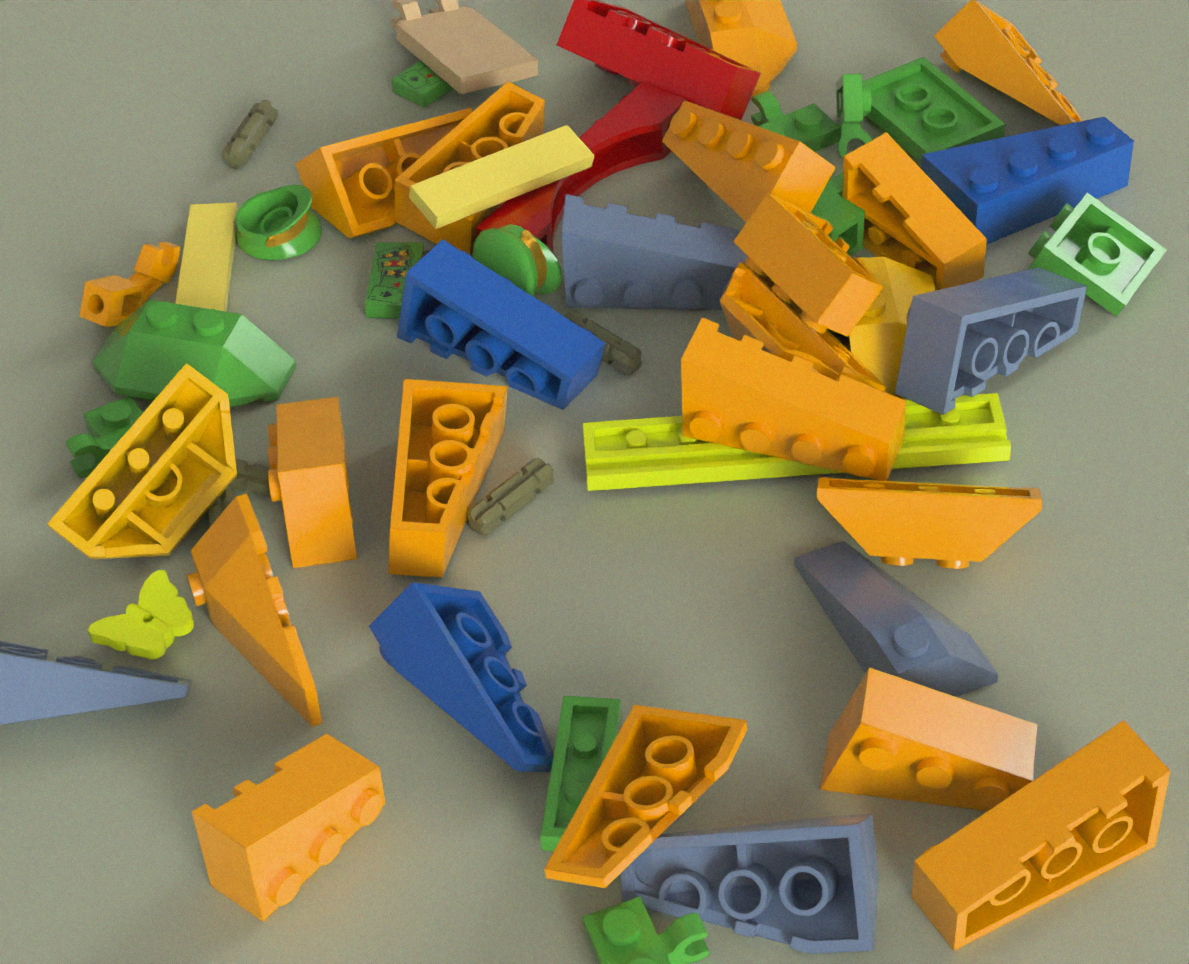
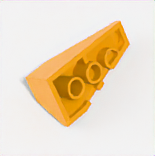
(356, 177)
(249, 604)

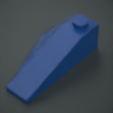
(455, 655)

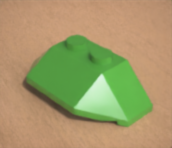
(220, 345)

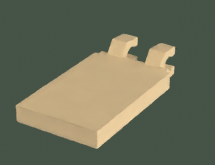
(461, 46)

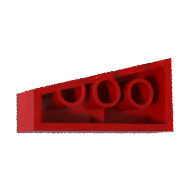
(654, 54)

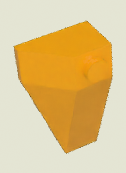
(1001, 57)
(641, 788)

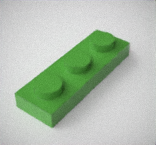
(582, 742)

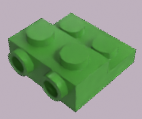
(1097, 251)

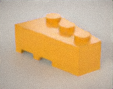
(911, 216)
(807, 265)
(926, 747)

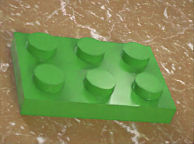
(928, 110)

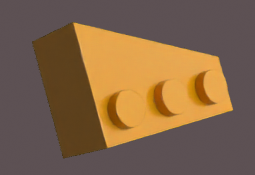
(312, 481)
(288, 825)

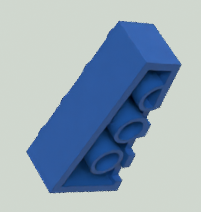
(1032, 174)
(496, 327)

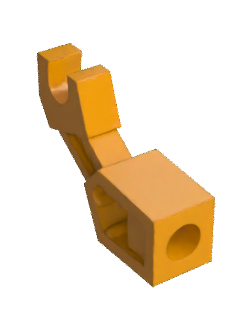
(115, 298)

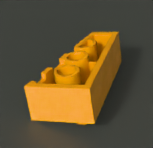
(440, 464)

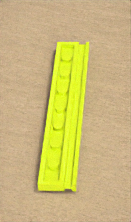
(657, 453)

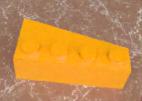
(498, 123)
(746, 160)
(786, 408)
(1045, 838)

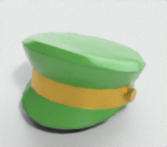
(278, 223)
(520, 258)

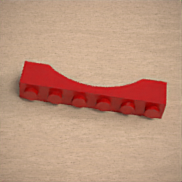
(619, 140)

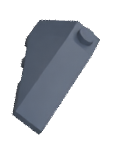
(891, 625)
(72, 685)
(778, 880)

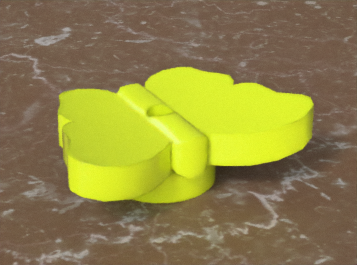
(150, 625)

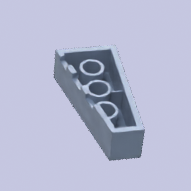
(642, 260)
(983, 329)

